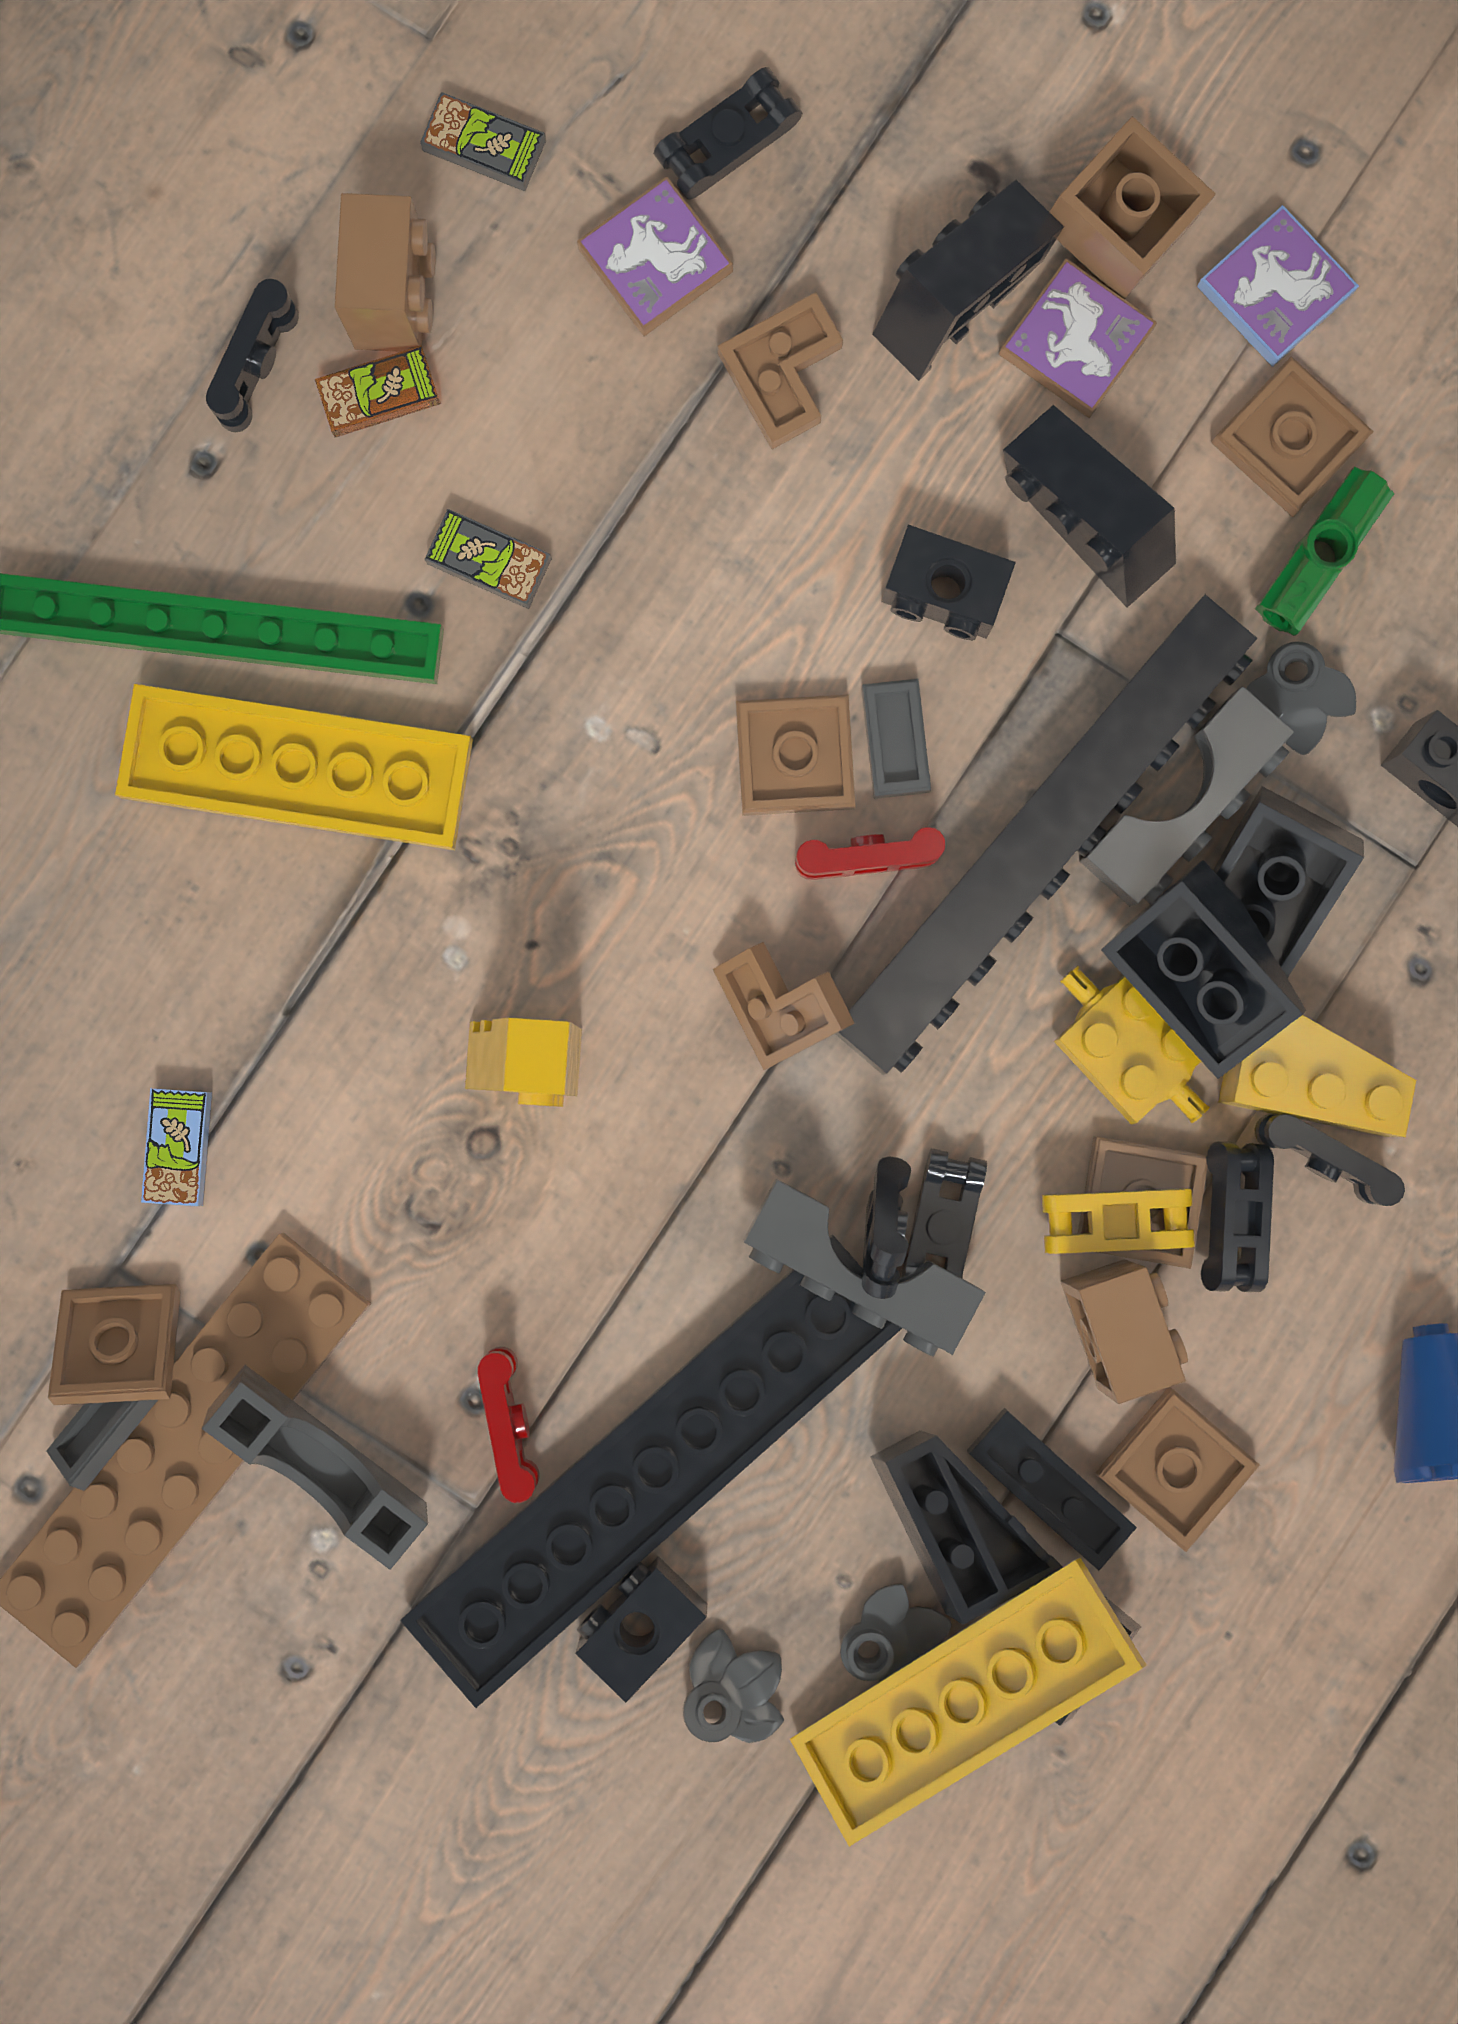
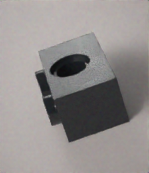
(978, 573)
(1429, 763)
(628, 1659)

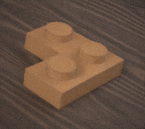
(767, 364)
(778, 1019)

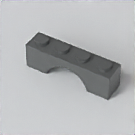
(1234, 747)
(927, 1302)
(358, 1494)

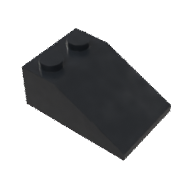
(1288, 871)
(1206, 970)

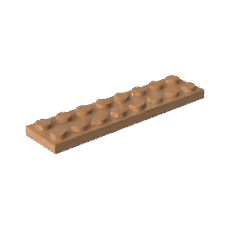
(169, 1470)

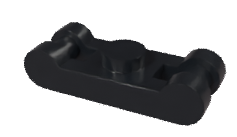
(728, 134)
(250, 353)
(1331, 1158)
(1239, 1217)
(941, 1223)
(885, 1229)

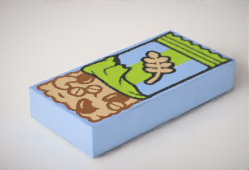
(176, 1147)

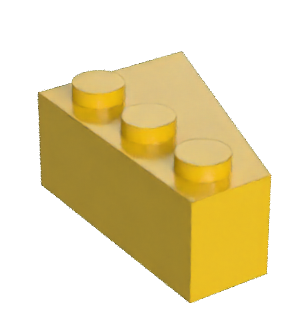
(526, 1058)
(1322, 1081)

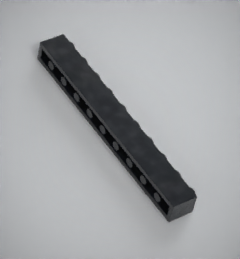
(1045, 834)

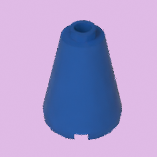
(1428, 1407)

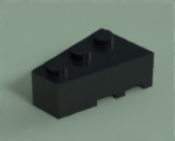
(963, 274)
(1093, 503)
(959, 1531)

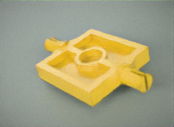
(1128, 1050)

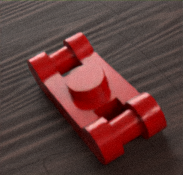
(869, 855)
(506, 1425)

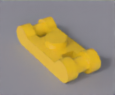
(1118, 1221)

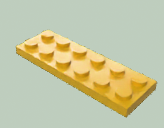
(294, 767)
(967, 1701)

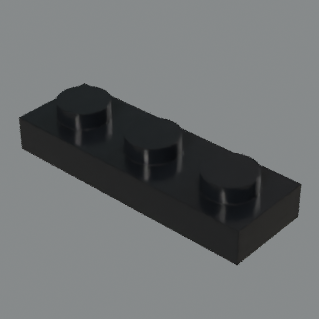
(1051, 1489)

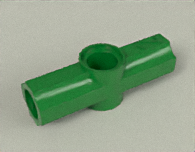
(1341, 526)

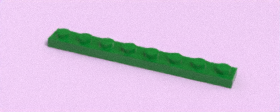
(220, 628)

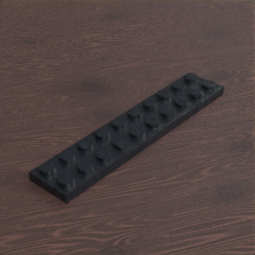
(641, 1482)

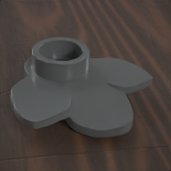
(1306, 702)
(897, 1629)
(739, 1685)

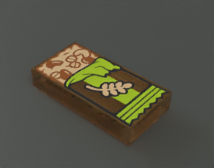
(377, 391)

